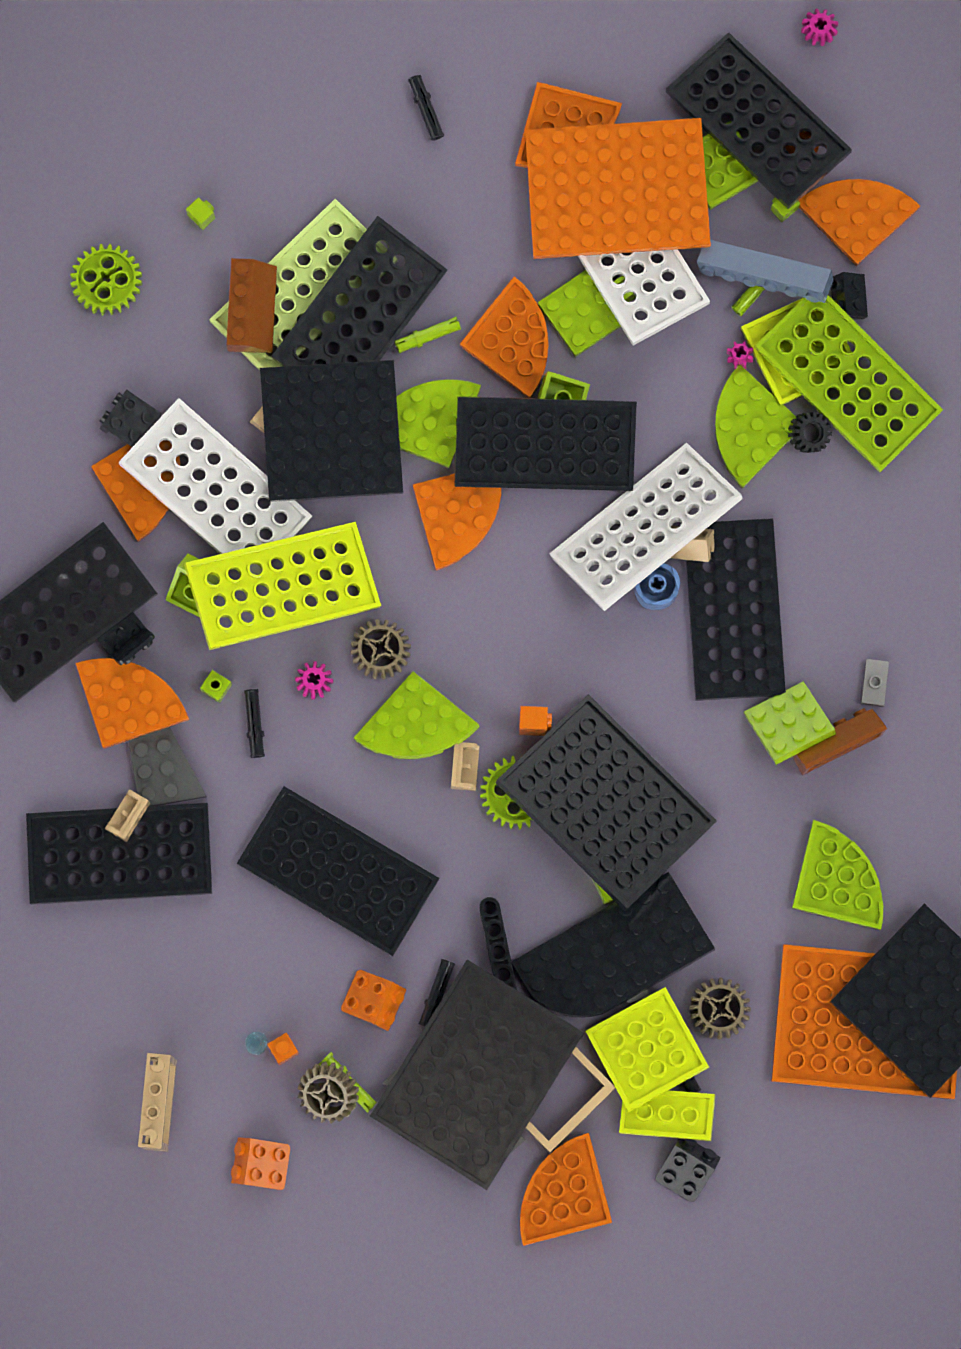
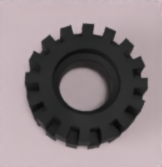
(798, 432)

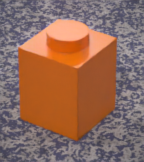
(283, 1048)

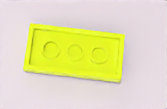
(672, 1116)

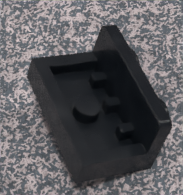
(850, 294)

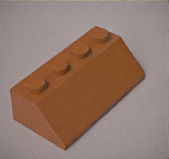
(251, 306)
(849, 736)

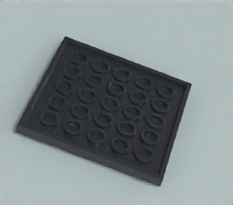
(331, 430)
(912, 1000)

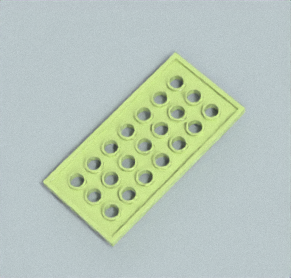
(319, 260)

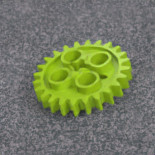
(93, 264)
(499, 804)

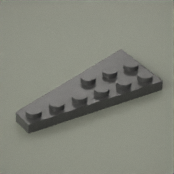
(163, 770)

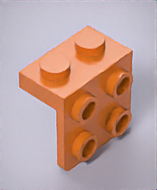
(373, 999)
(260, 1163)

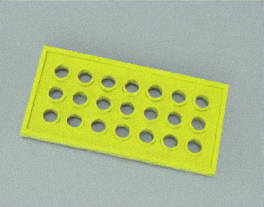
(282, 620)

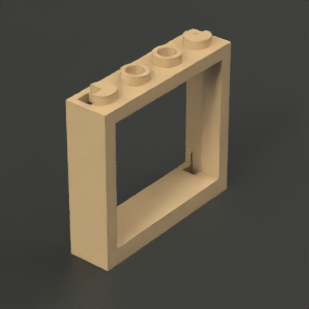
(157, 1102)
(582, 1113)

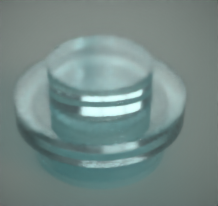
(256, 1043)

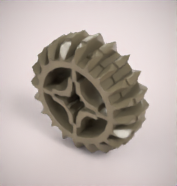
(389, 654)
(728, 1014)
(317, 1095)

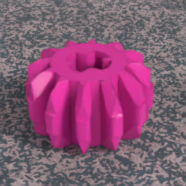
(825, 22)
(317, 673)

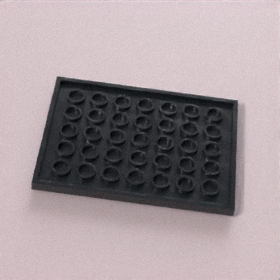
(606, 802)
(477, 1074)

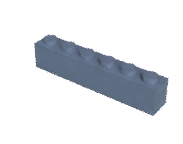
(765, 271)

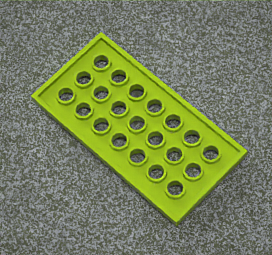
(848, 393)

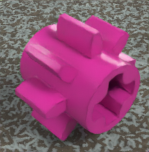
(735, 351)

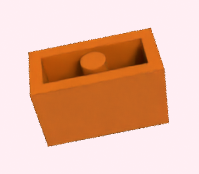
(534, 721)

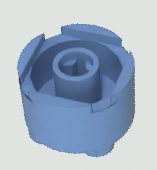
(660, 599)

